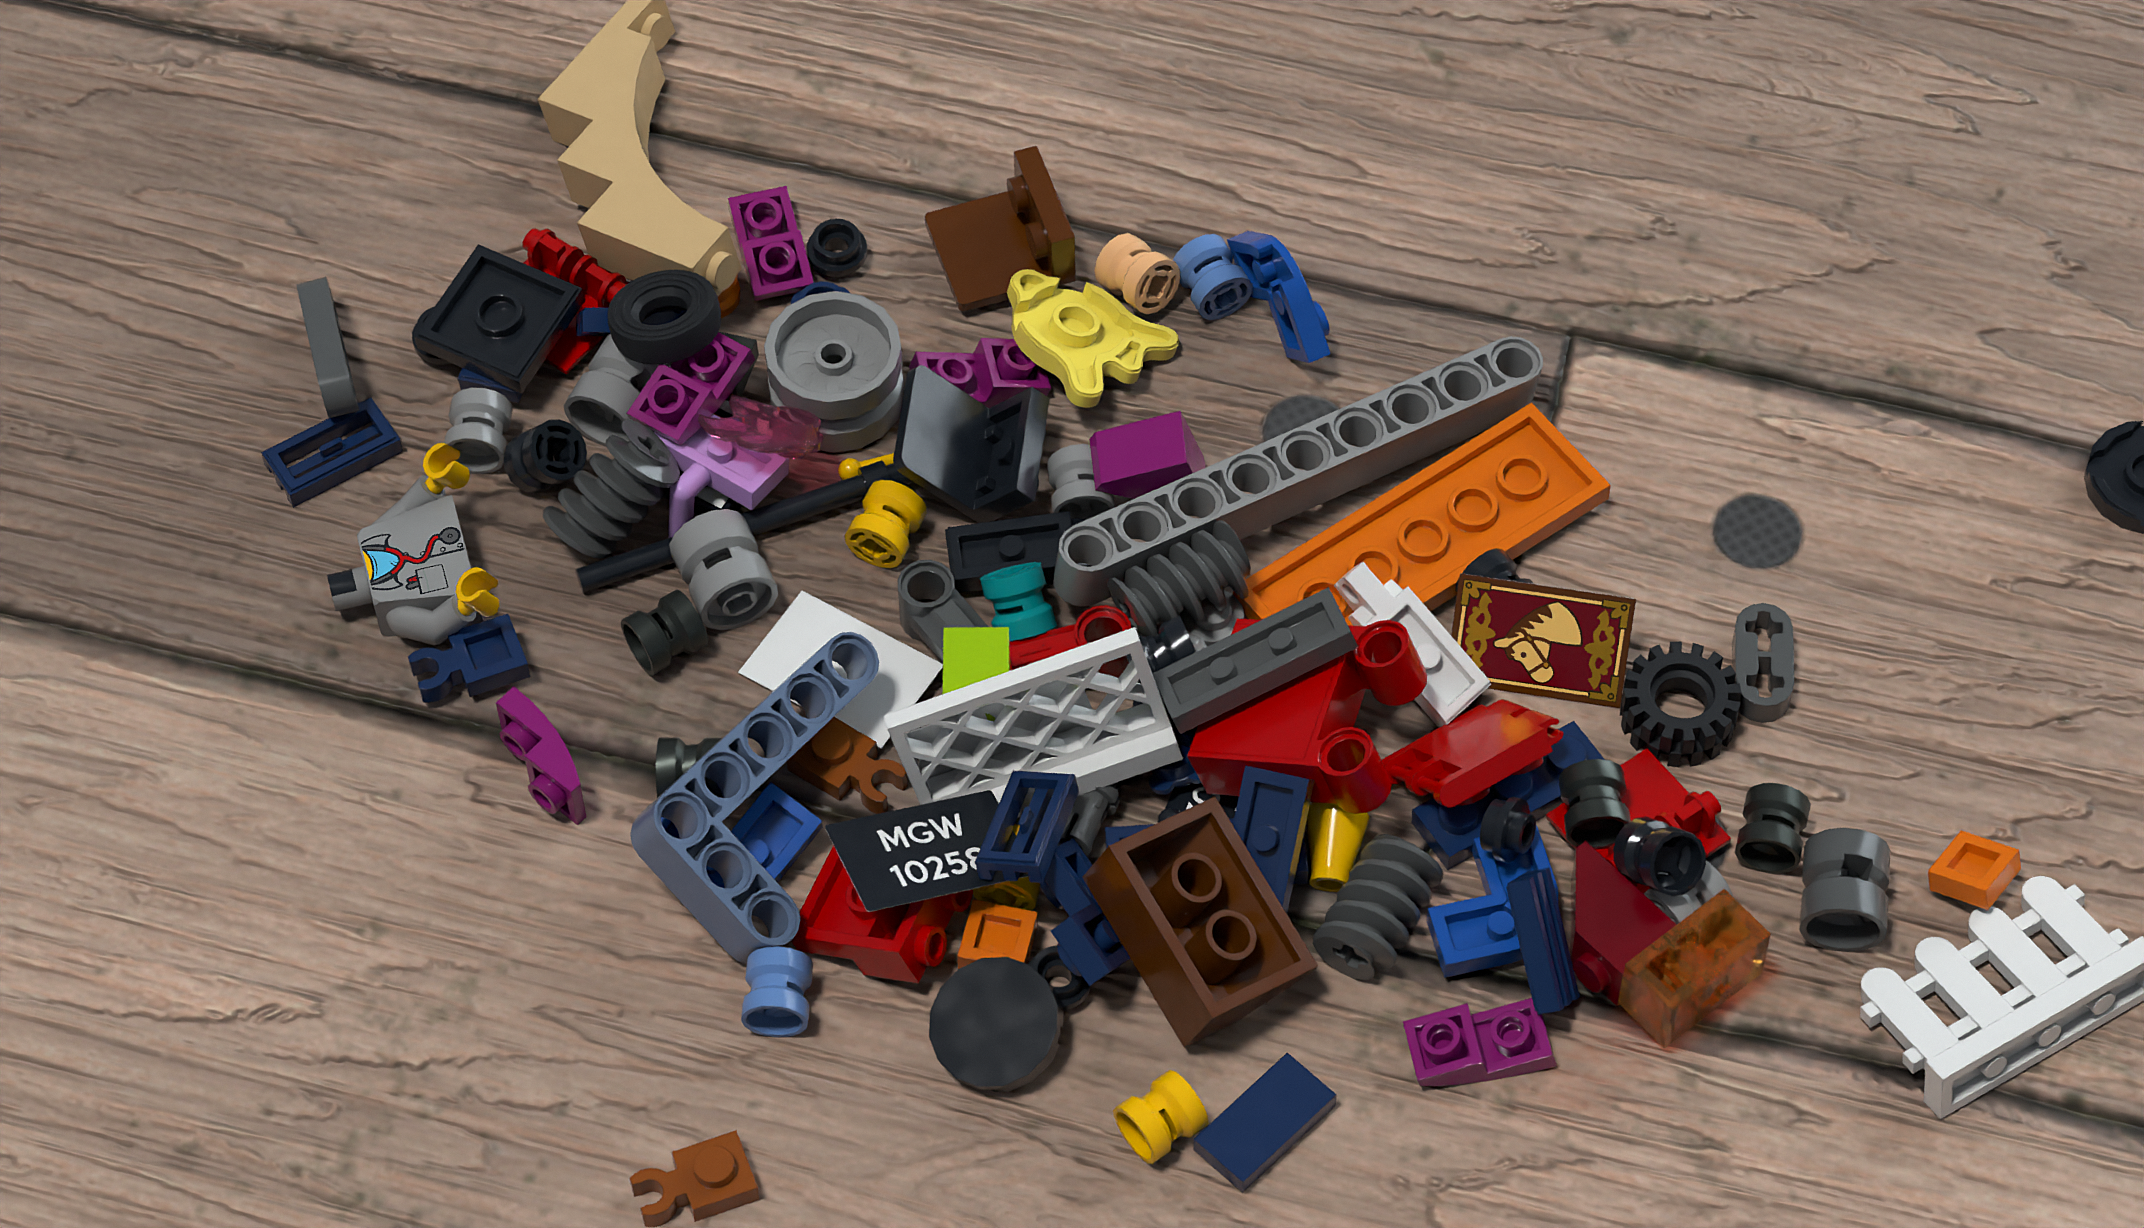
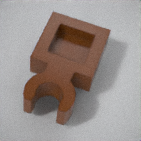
(843, 760)
(706, 1177)

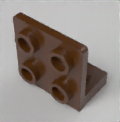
(1004, 233)

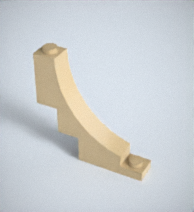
(604, 117)

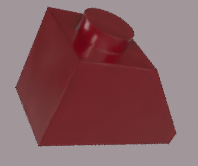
(1608, 922)

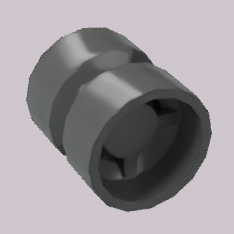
(1845, 889)

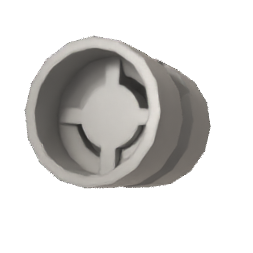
(606, 393)
(723, 569)

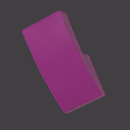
(770, 243)
(990, 373)
(691, 387)
(548, 761)
(1478, 1047)

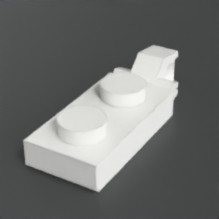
(1451, 674)

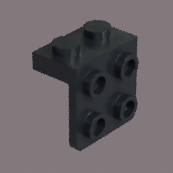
(970, 453)

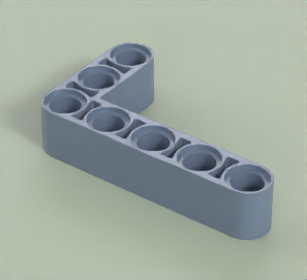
(738, 774)

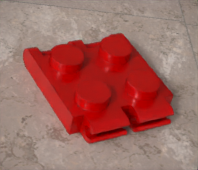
(1474, 752)

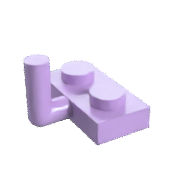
(724, 467)

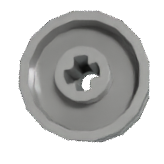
(840, 363)

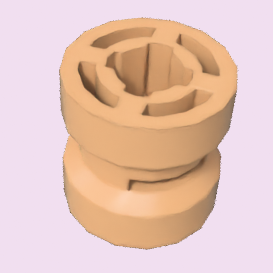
(1142, 276)

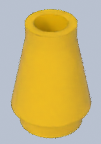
(1333, 844)

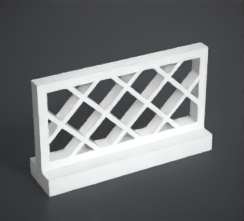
(1098, 751)

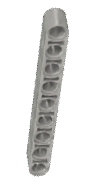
(1439, 412)

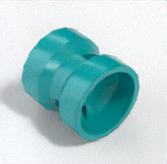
(1019, 600)

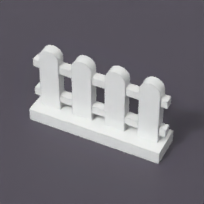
(2022, 1027)

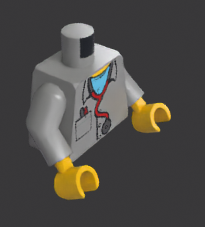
(419, 561)

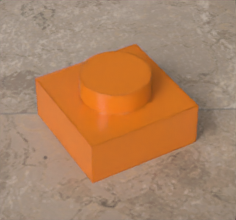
(1974, 870)
(997, 932)

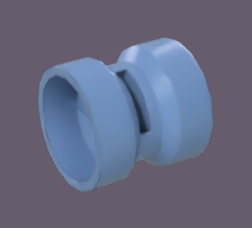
(1215, 282)
(777, 986)

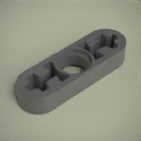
(327, 347)

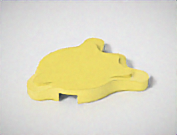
(1083, 335)

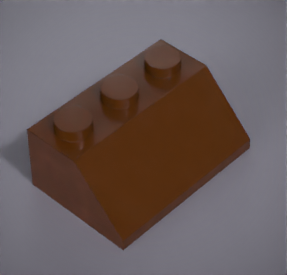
(1198, 920)

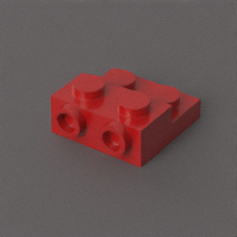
(882, 942)

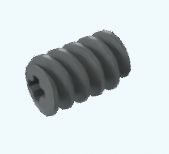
(617, 495)
(1183, 580)
(1377, 907)

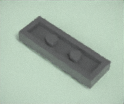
(1254, 660)

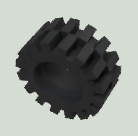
(1680, 673)

